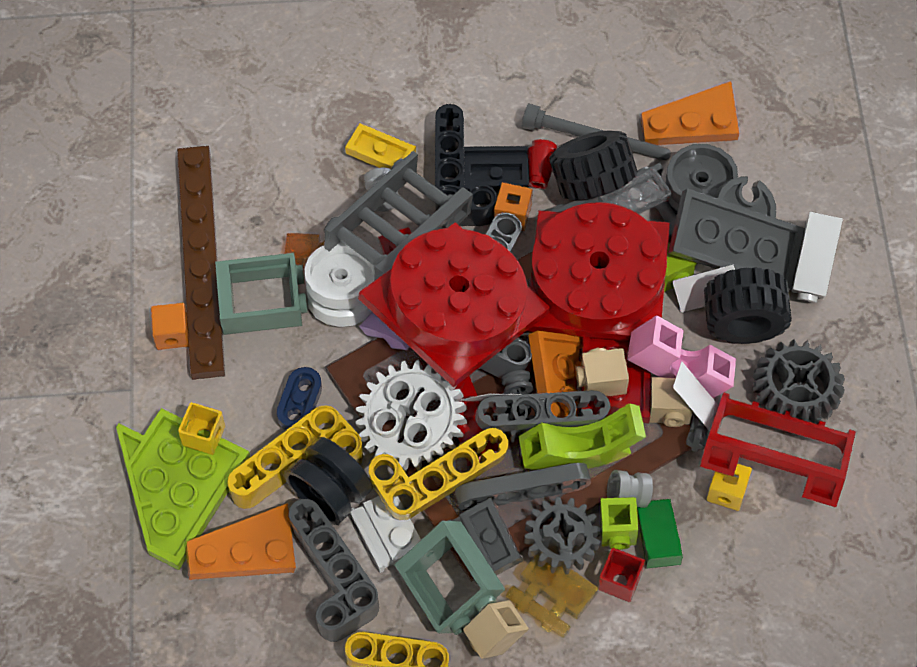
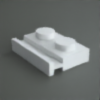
(382, 534)

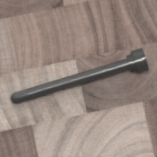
(537, 118)

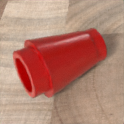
(539, 164)

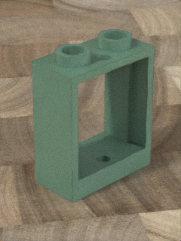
(259, 269)
(425, 554)

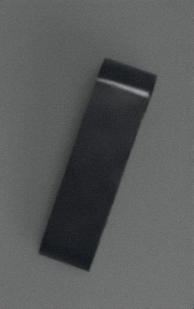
(452, 165)

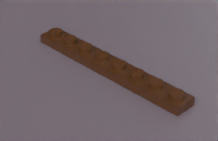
(200, 255)

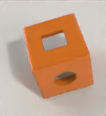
(521, 208)
(170, 326)

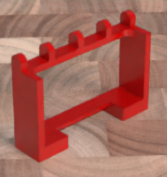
(822, 483)

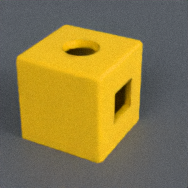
(200, 419)
(729, 490)

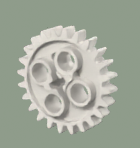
(383, 406)

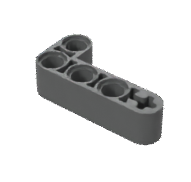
(328, 564)

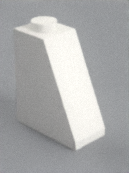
(816, 256)

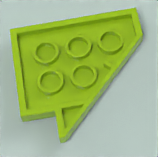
(174, 484)

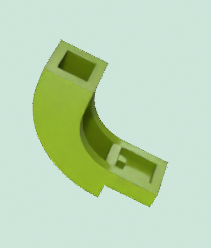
(587, 444)

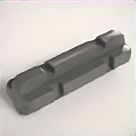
(698, 435)

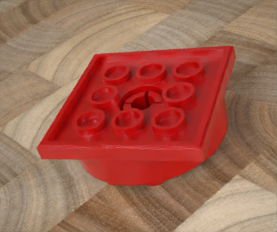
(455, 300)
(595, 300)

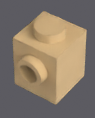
(603, 371)
(667, 404)
(495, 629)

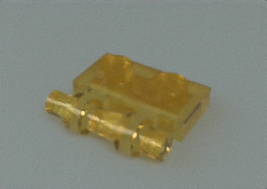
(567, 591)

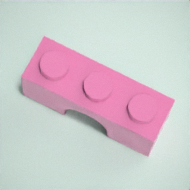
(658, 349)

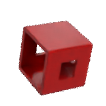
(621, 564)

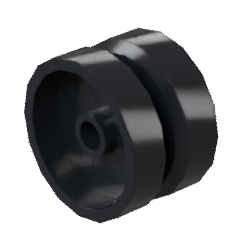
(329, 479)

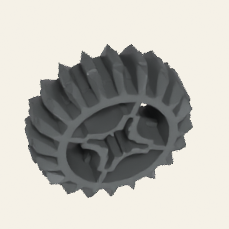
(799, 365)

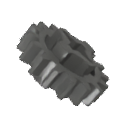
(549, 538)

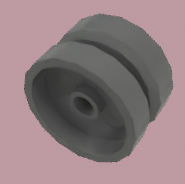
(699, 169)

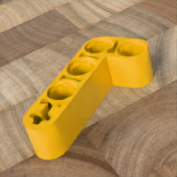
(281, 452)
(441, 468)

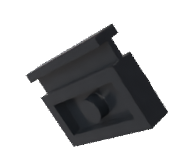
(496, 165)

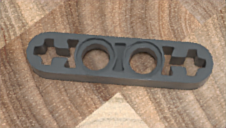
(542, 407)
(524, 486)

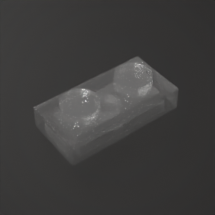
(640, 193)

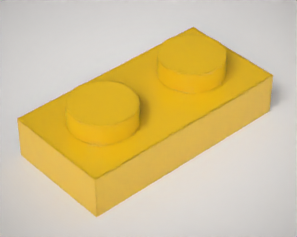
(377, 147)

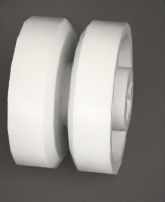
(335, 283)

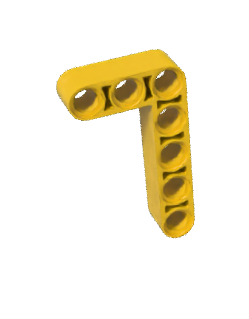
(384, 646)

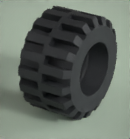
(593, 165)
(747, 305)

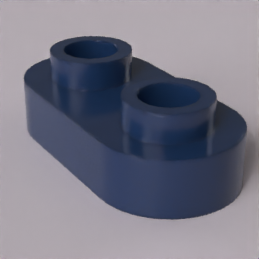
(298, 401)

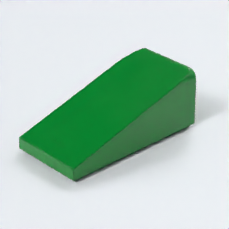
(659, 534)

